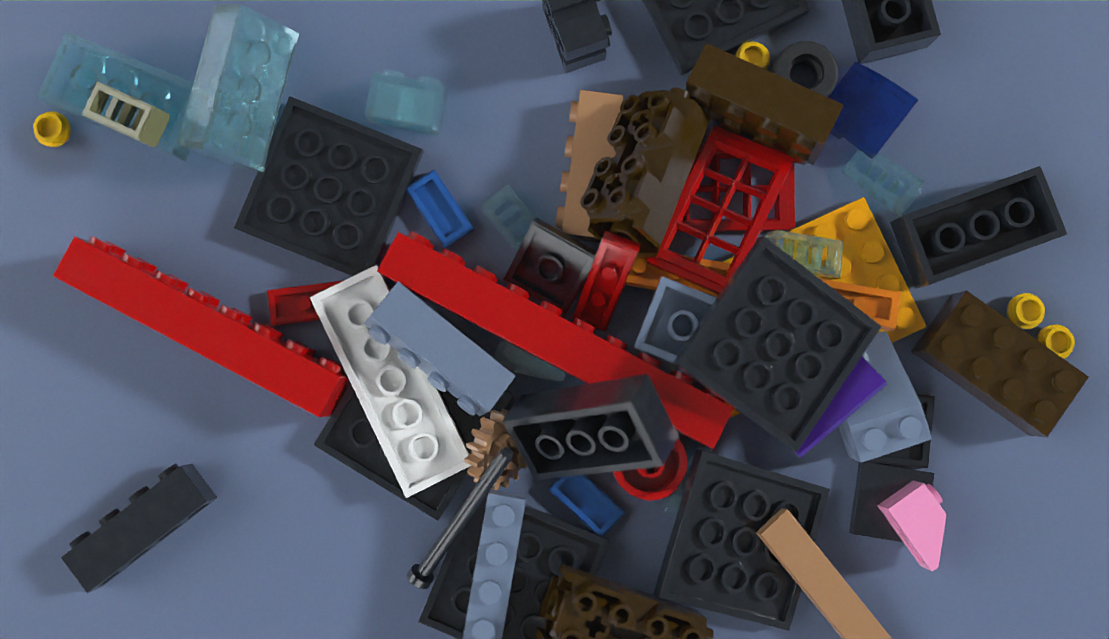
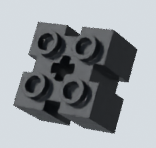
(578, 31)

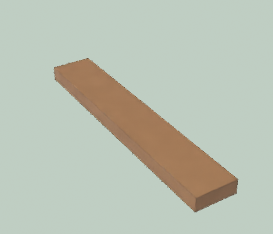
(819, 578)

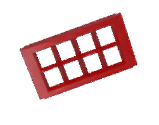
(749, 152)
(783, 207)

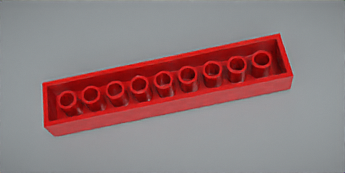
(545, 334)

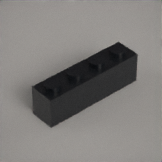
(138, 527)

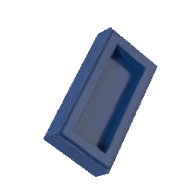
(439, 209)
(587, 502)

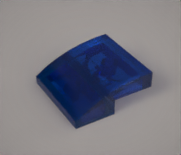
(870, 108)

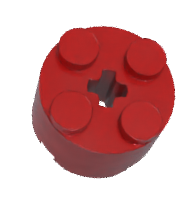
(660, 480)

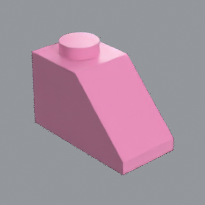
(918, 521)

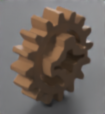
(486, 445)

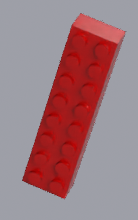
(201, 325)

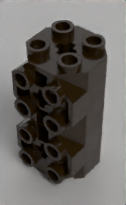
(641, 185)
(598, 608)

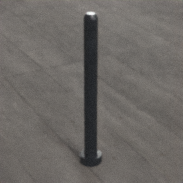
(421, 574)

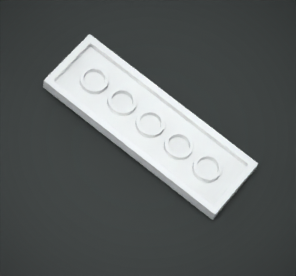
(397, 399)

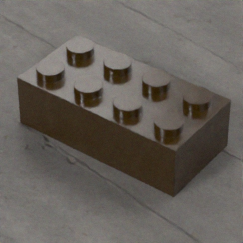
(762, 104)
(1000, 364)

